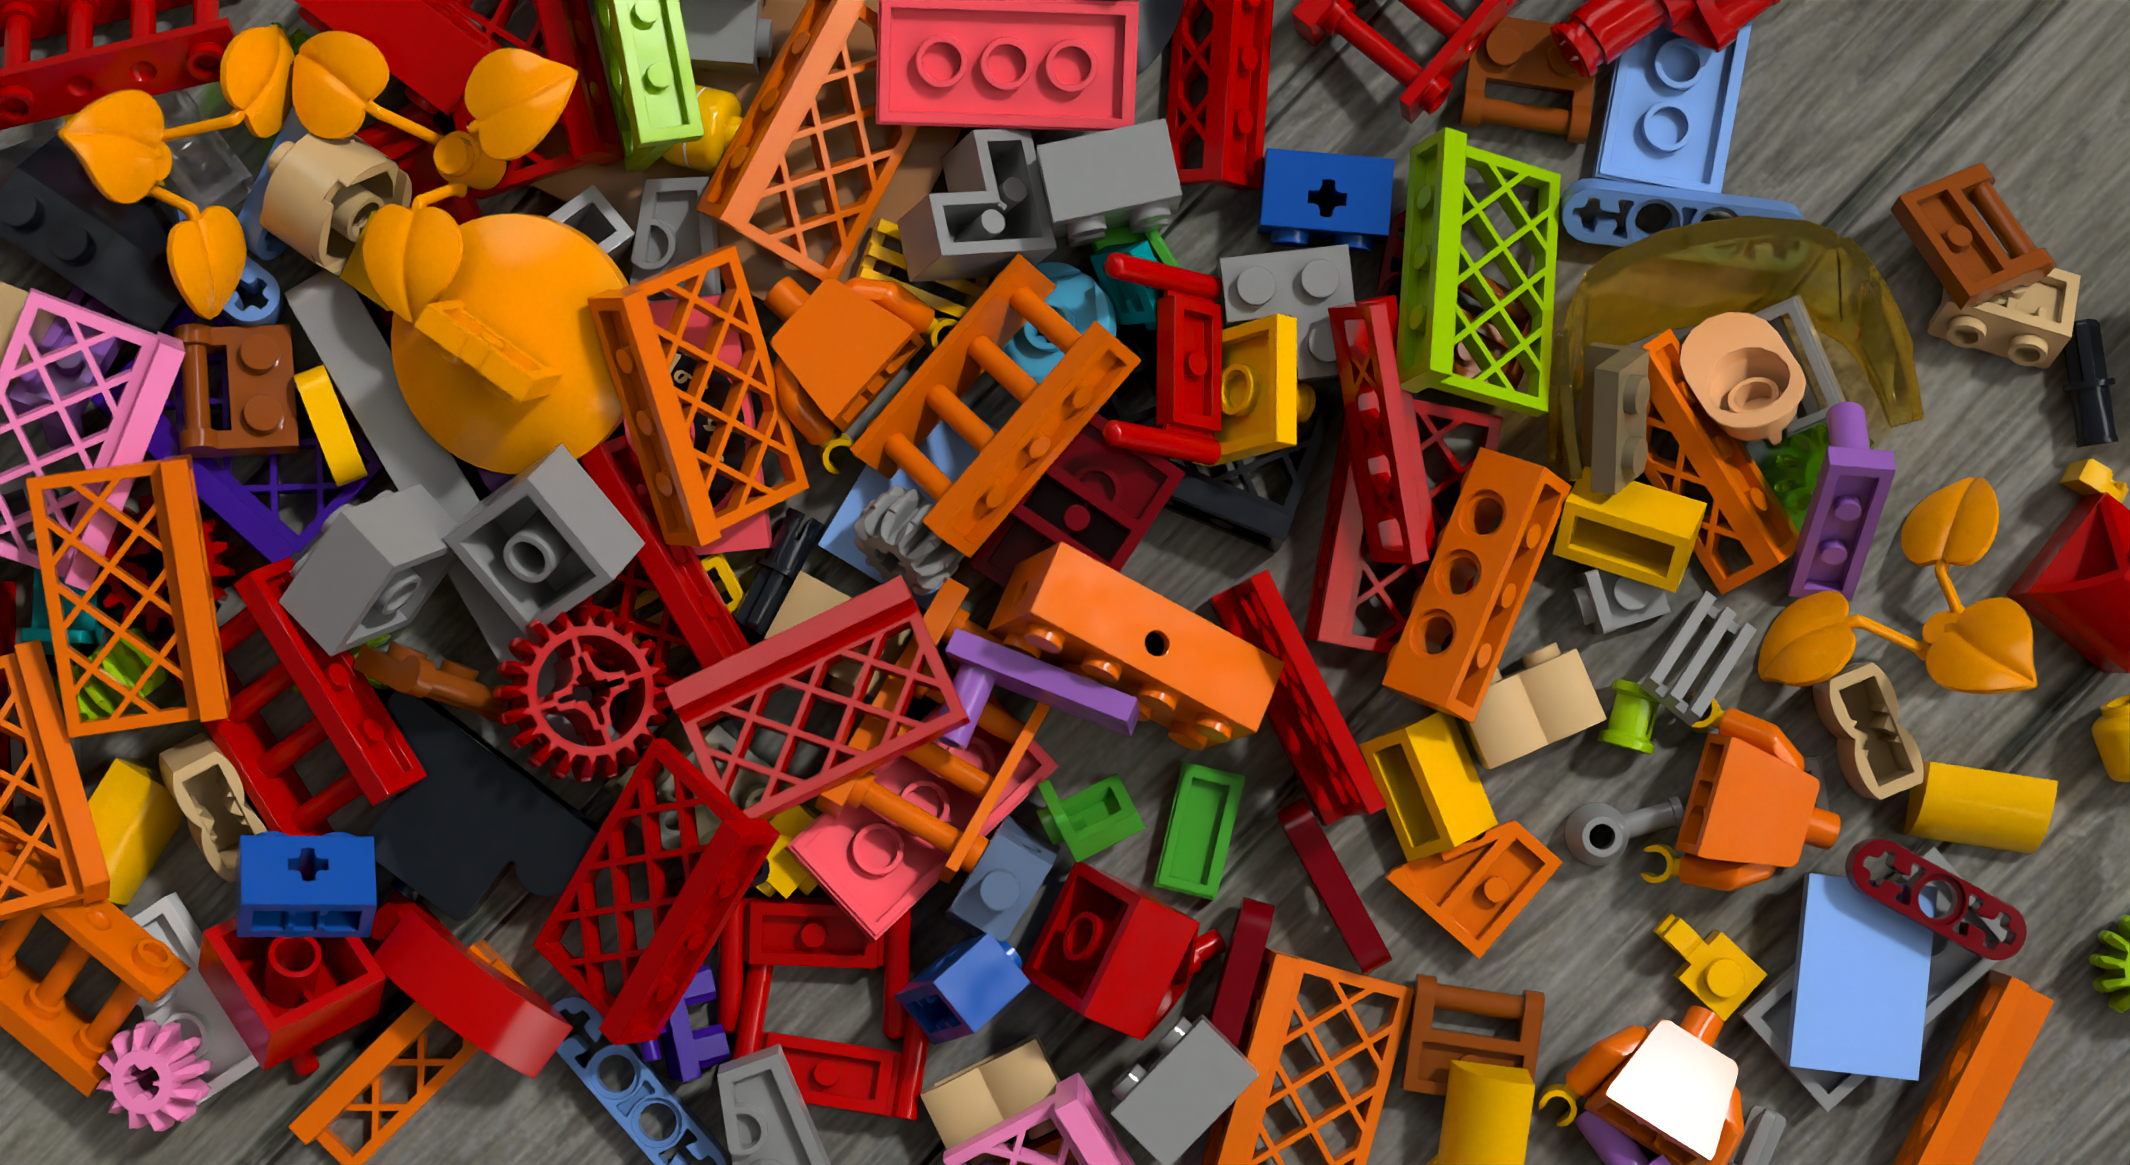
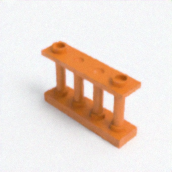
(1030, 439)
(966, 847)
(36, 1007)

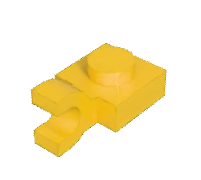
(1713, 968)

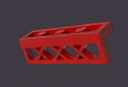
(1235, 108)
(1382, 432)

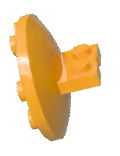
(512, 348)

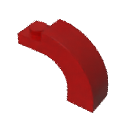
(463, 988)

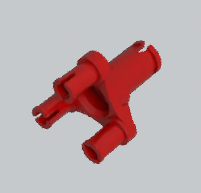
(1608, 28)

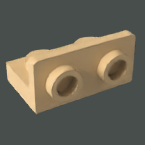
(2019, 324)

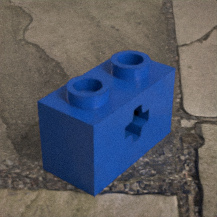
(1356, 181)
(305, 885)
(963, 988)

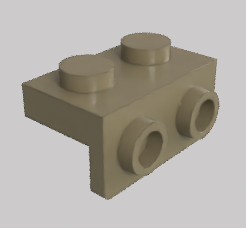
(1614, 415)

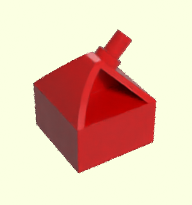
(2083, 582)
(1117, 952)
(290, 990)

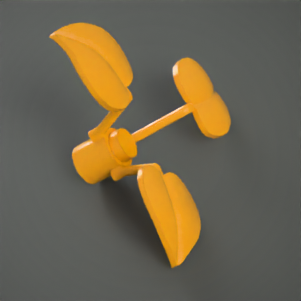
(515, 105)
(126, 156)
(1963, 648)

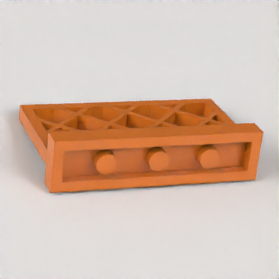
(775, 122)
(653, 407)
(188, 588)
(57, 790)
(1262, 1041)

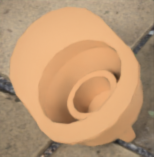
(1743, 375)

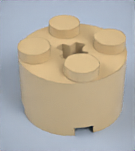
(326, 193)

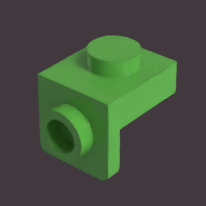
(1090, 818)

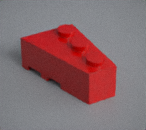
(423, 42)

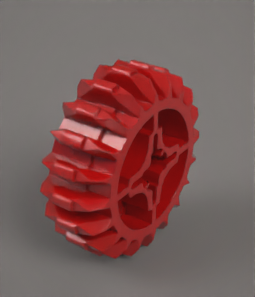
(587, 717)

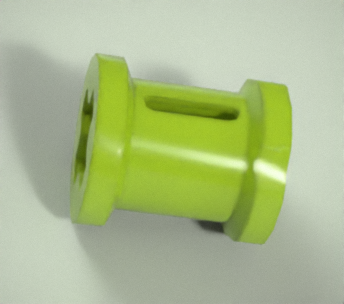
(1631, 718)

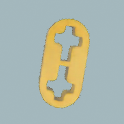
(330, 425)

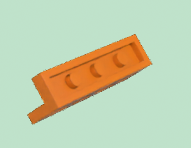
(1719, 465)
(369, 1071)
(1976, 1074)

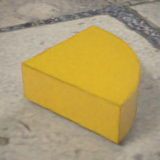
(2091, 478)

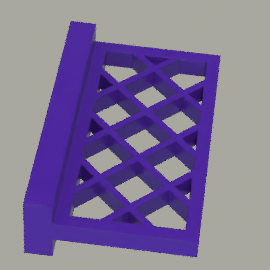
(236, 502)

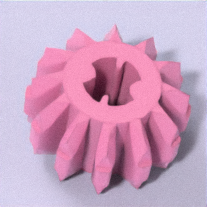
(131, 1080)

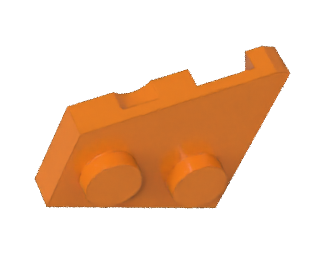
(1478, 884)

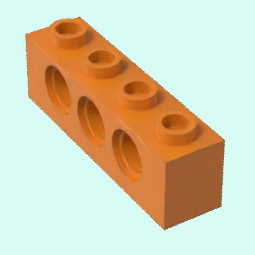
(1485, 615)

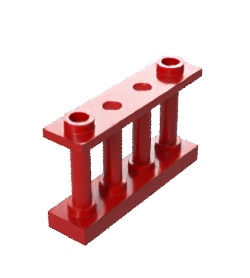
(86, 73)
(1427, 86)
(343, 709)

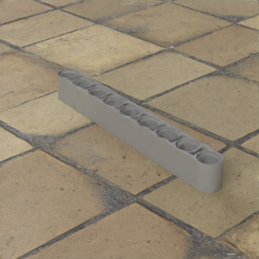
(361, 364)

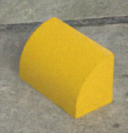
(1633, 534)
(1429, 785)
(1980, 808)
(133, 823)
(1486, 1115)

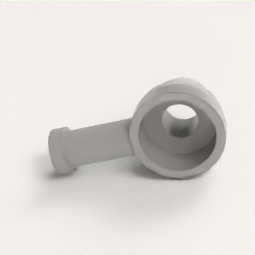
(1621, 826)

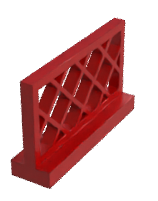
(588, 115)
(1344, 538)
(671, 571)
(809, 651)
(1301, 704)
(681, 932)

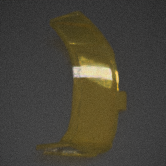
(1732, 267)

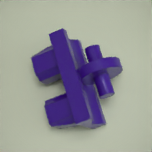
(687, 1048)

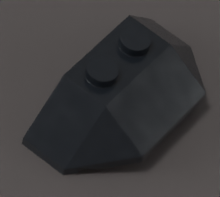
(95, 243)

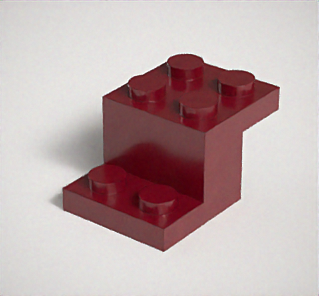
(1089, 499)

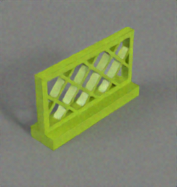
(649, 77)
(1438, 263)

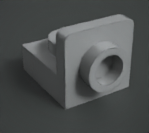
(1615, 601)

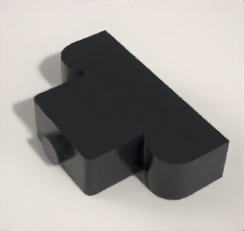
(472, 818)

